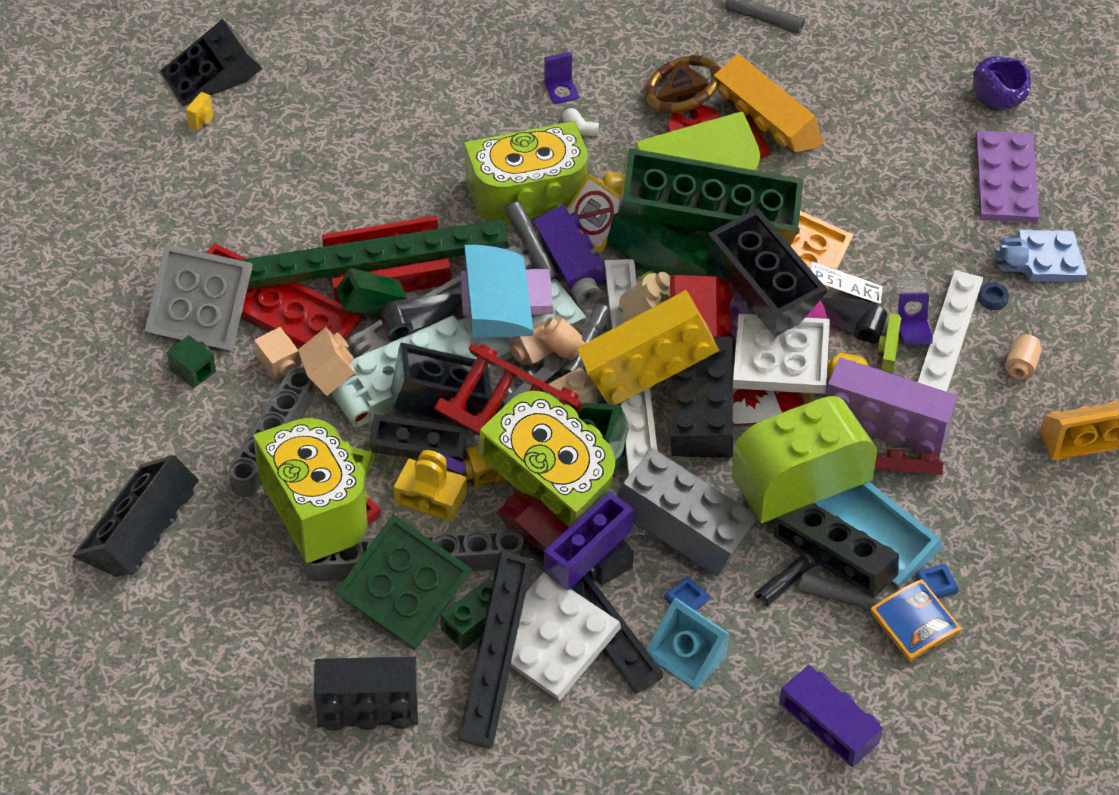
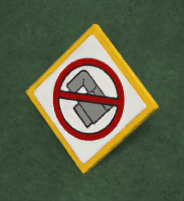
(595, 209)

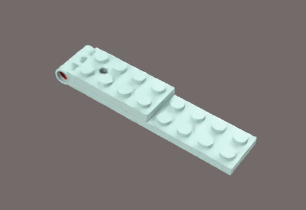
(370, 387)

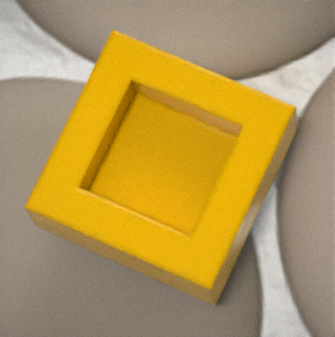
(199, 111)

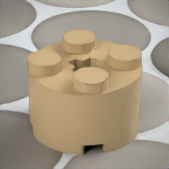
(645, 295)

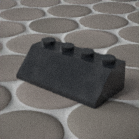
(765, 271)
(138, 517)

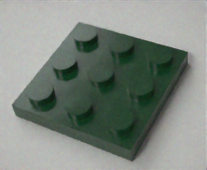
(403, 581)

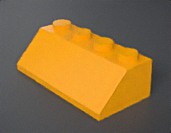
(768, 105)
(1081, 430)

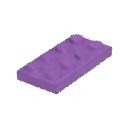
(1007, 176)

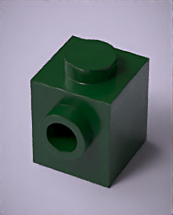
(191, 361)

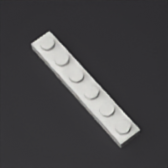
(950, 330)

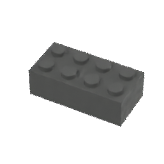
(686, 511)

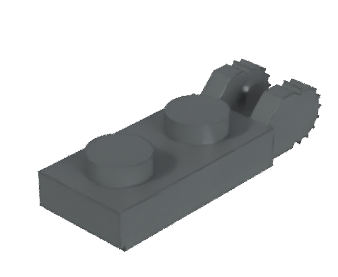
(544, 372)

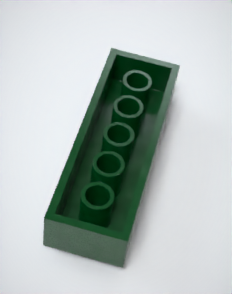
(705, 193)

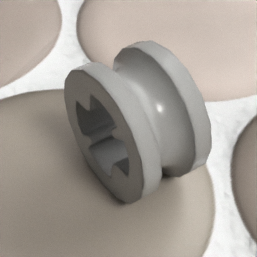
(586, 291)

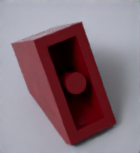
(532, 519)

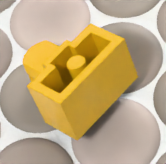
(429, 486)

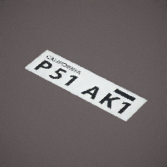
(847, 283)

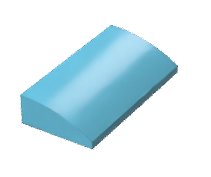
(497, 292)
(887, 523)

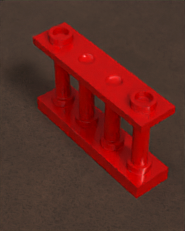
(412, 277)
(455, 408)

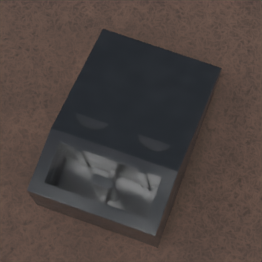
(211, 64)

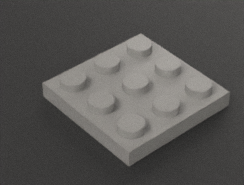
(198, 297)

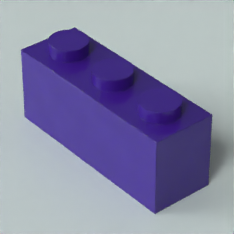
(569, 247)
(588, 540)
(831, 715)

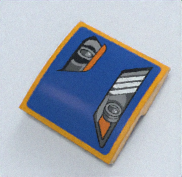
(915, 620)

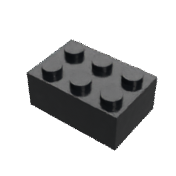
(366, 692)

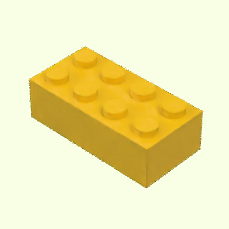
(648, 349)

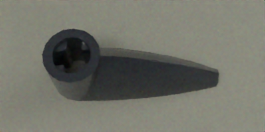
(410, 314)
(858, 317)

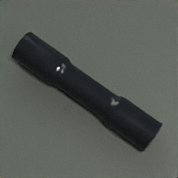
(779, 583)

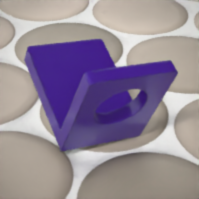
(559, 73)
(914, 327)

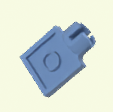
(1042, 256)

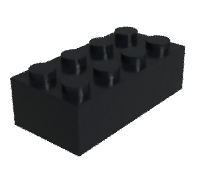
(704, 406)

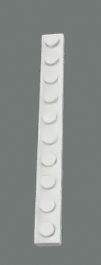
(638, 410)

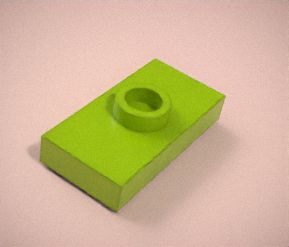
(888, 344)

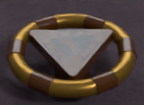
(682, 84)

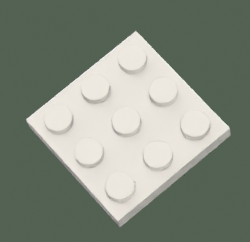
(781, 363)
(559, 636)

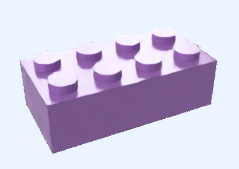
(894, 406)

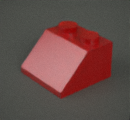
(711, 298)

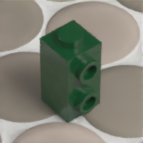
(368, 292)
(466, 617)

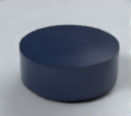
(993, 296)

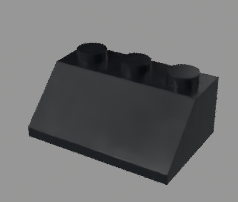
(428, 375)

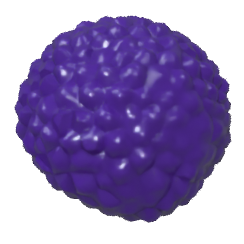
(1001, 82)

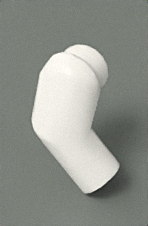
(585, 128)

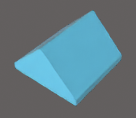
(688, 644)

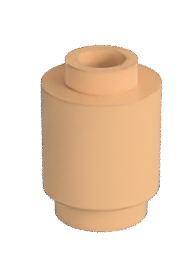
(561, 337)
(1023, 357)

